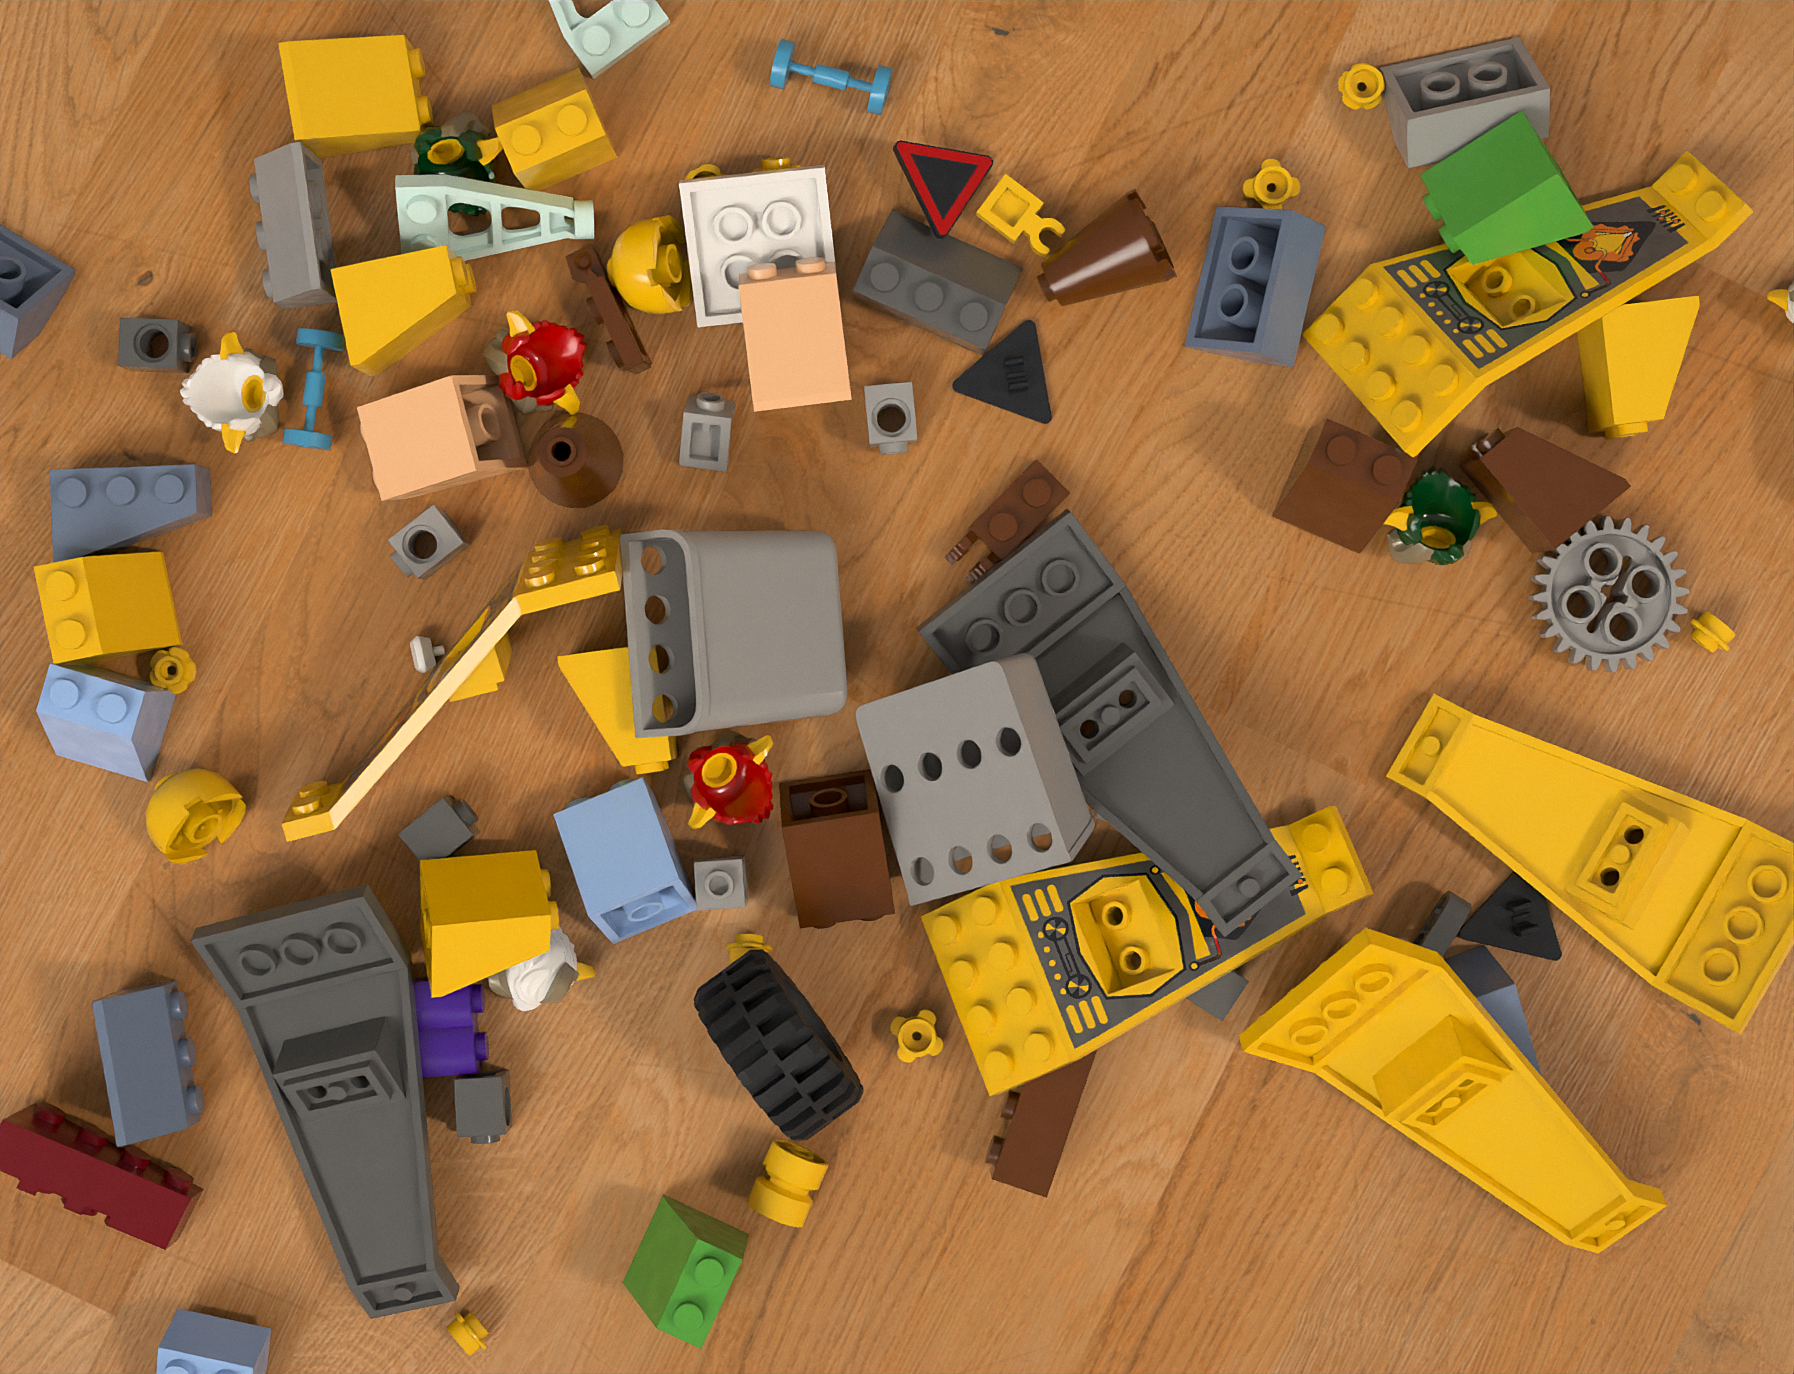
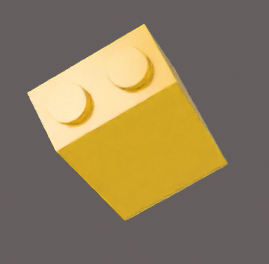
(354, 93)
(552, 132)
(399, 303)
(1633, 363)
(107, 607)
(605, 690)
(483, 916)

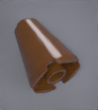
(1108, 256)
(588, 472)

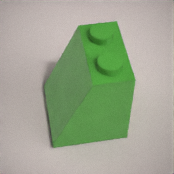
(1503, 194)
(684, 1269)

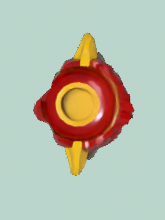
(537, 363)
(730, 781)

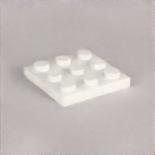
(748, 223)

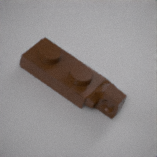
(608, 308)

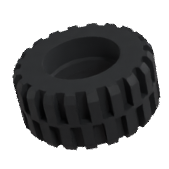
(777, 1045)

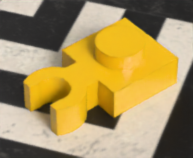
(1013, 211)

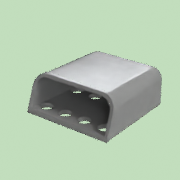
(744, 628)
(973, 771)

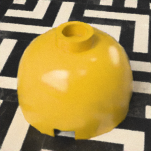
(650, 266)
(190, 812)

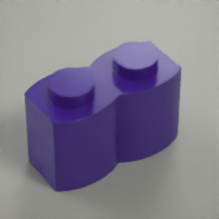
(450, 1030)

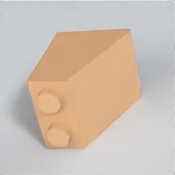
(794, 334)
(441, 436)

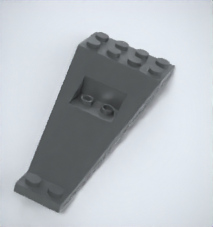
(1146, 762)
(339, 1046)

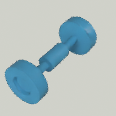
(830, 76)
(314, 388)

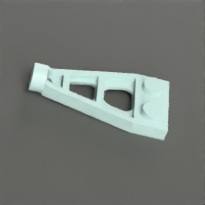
(610, 31)
(425, 224)

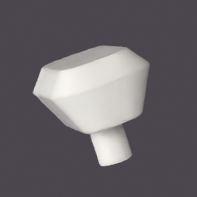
(424, 653)

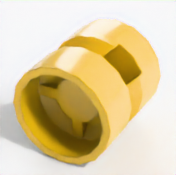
(786, 1186)

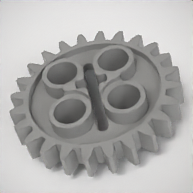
(1645, 616)

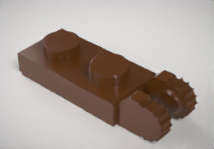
(1011, 517)

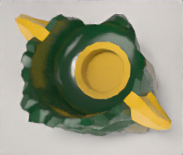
(457, 150)
(1436, 520)

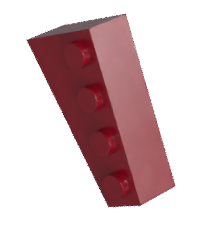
(96, 1175)

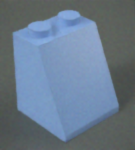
(104, 718)
(625, 860)

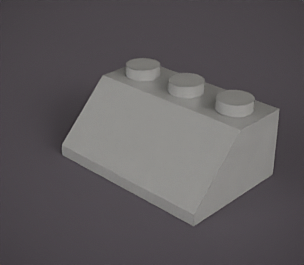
(1459, 96)
(294, 227)

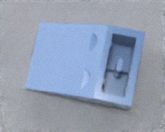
(212, 1346)

